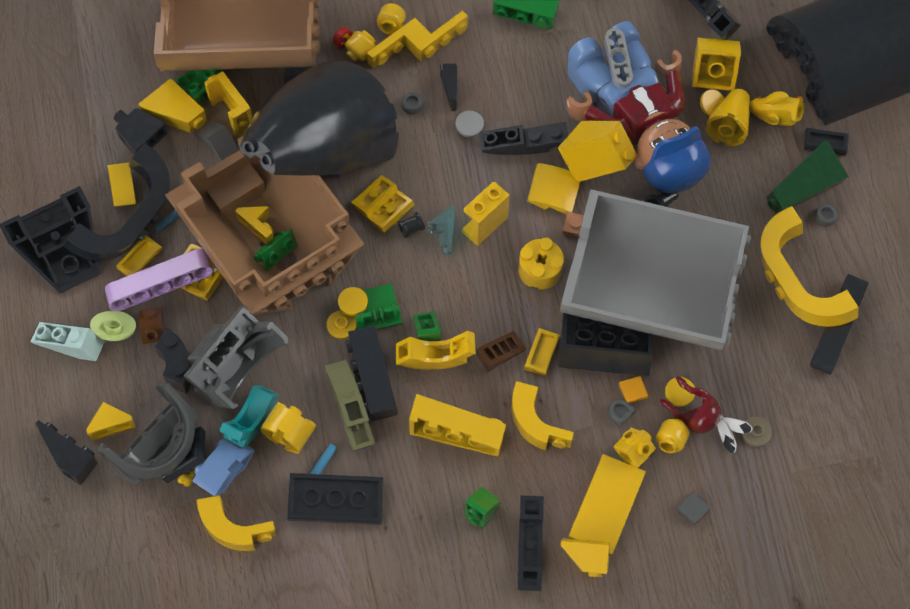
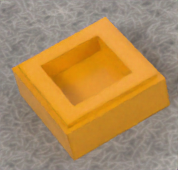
(633, 390)

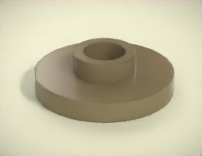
(760, 433)

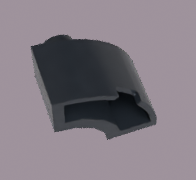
(175, 355)

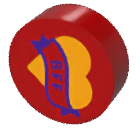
(341, 37)

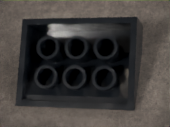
(604, 347)

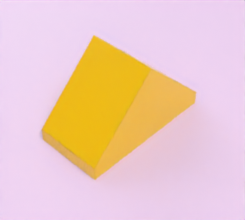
(109, 422)

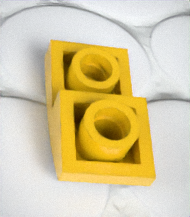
(121, 184)

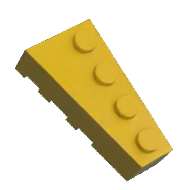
(455, 426)

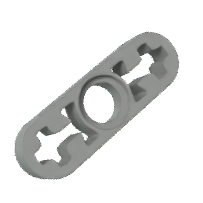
(614, 66)

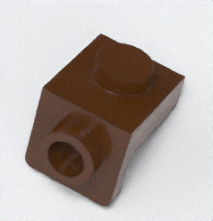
(151, 325)

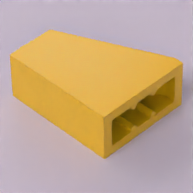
(174, 107)

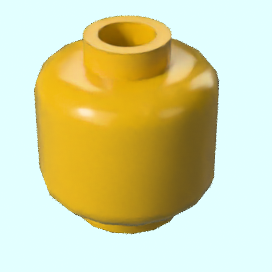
(391, 18)
(359, 45)
(672, 436)

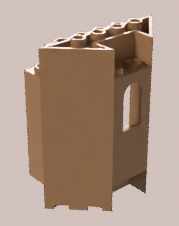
(295, 202)

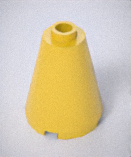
(730, 119)

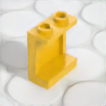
(221, 89)
(487, 213)

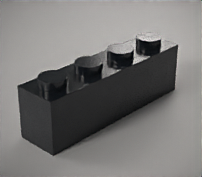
(372, 373)

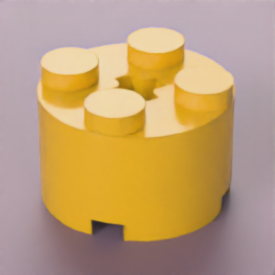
(541, 263)
(288, 427)

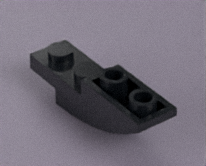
(522, 141)

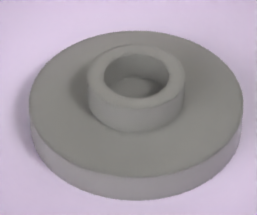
(469, 123)

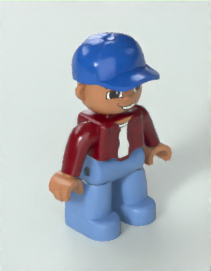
(667, 148)

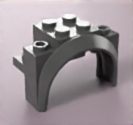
(230, 355)

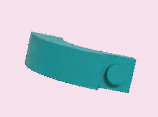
(248, 422)

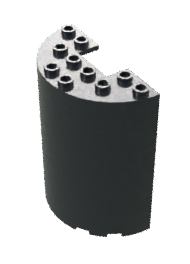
(848, 51)

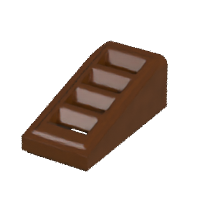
(489, 364)

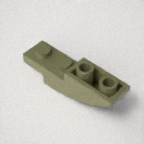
(349, 405)

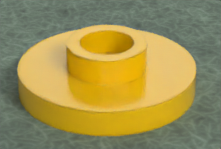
(710, 101)
(352, 301)
(340, 324)
(677, 395)

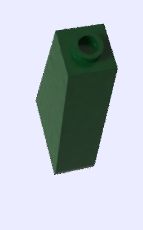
(812, 177)

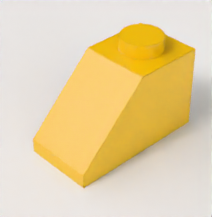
(588, 555)

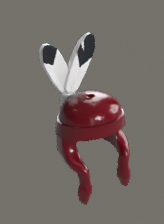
(708, 416)

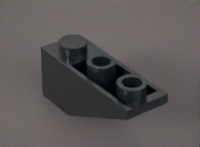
(71, 459)

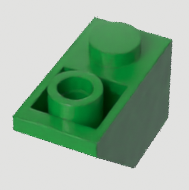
(481, 507)

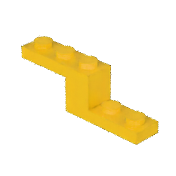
(417, 40)

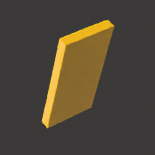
(607, 502)

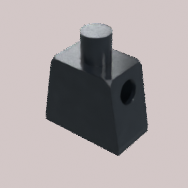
(139, 128)

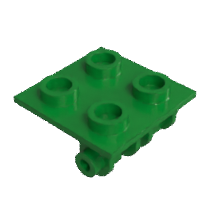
(194, 83)
(381, 308)

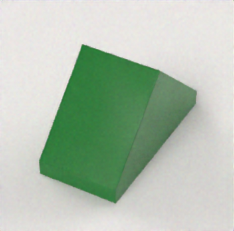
(427, 327)

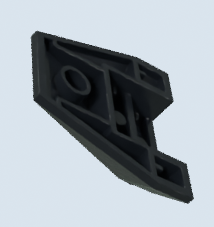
(42, 236)

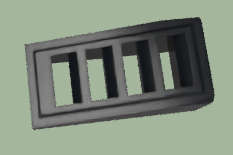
(449, 79)

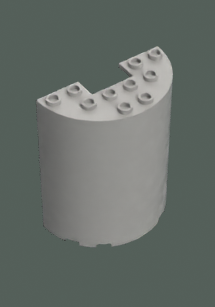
(656, 270)

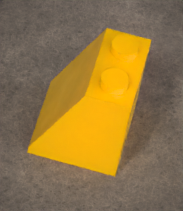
(597, 149)

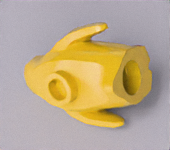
(778, 108)

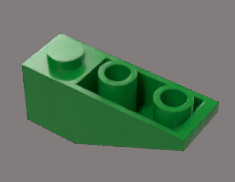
(534, 12)

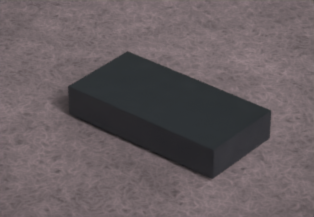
(837, 140)

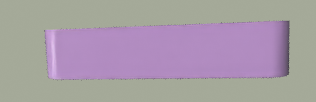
(158, 280)

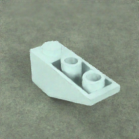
(69, 340)

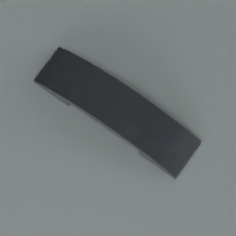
(530, 543)

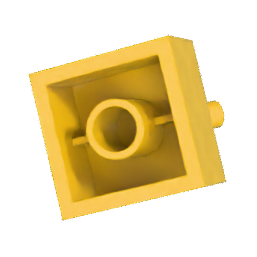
(716, 64)

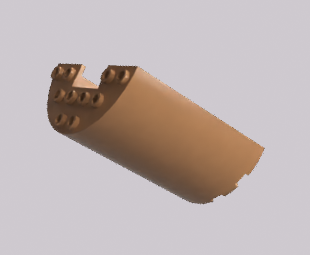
(236, 34)

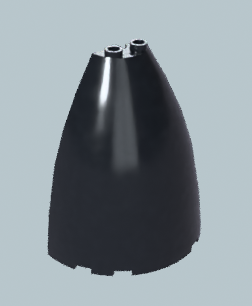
(324, 123)

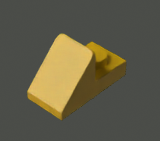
(254, 220)

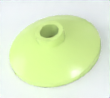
(113, 325)

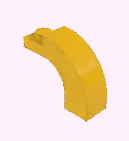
(435, 354)
(530, 425)
(228, 534)

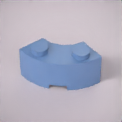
(222, 466)

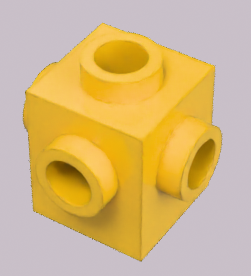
(635, 447)

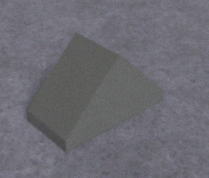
(218, 140)

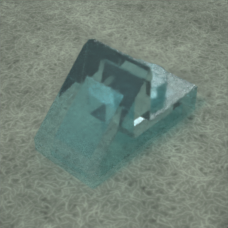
(444, 225)

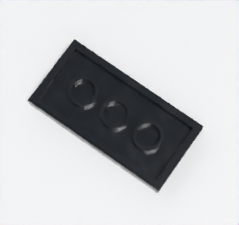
(335, 498)

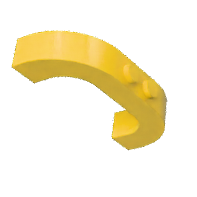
(811, 309)

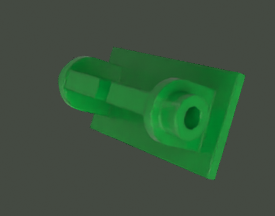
(278, 249)

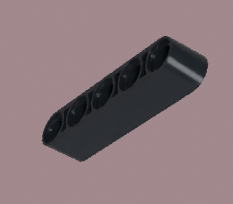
(835, 336)

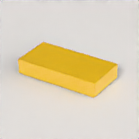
(140, 256)
(542, 352)

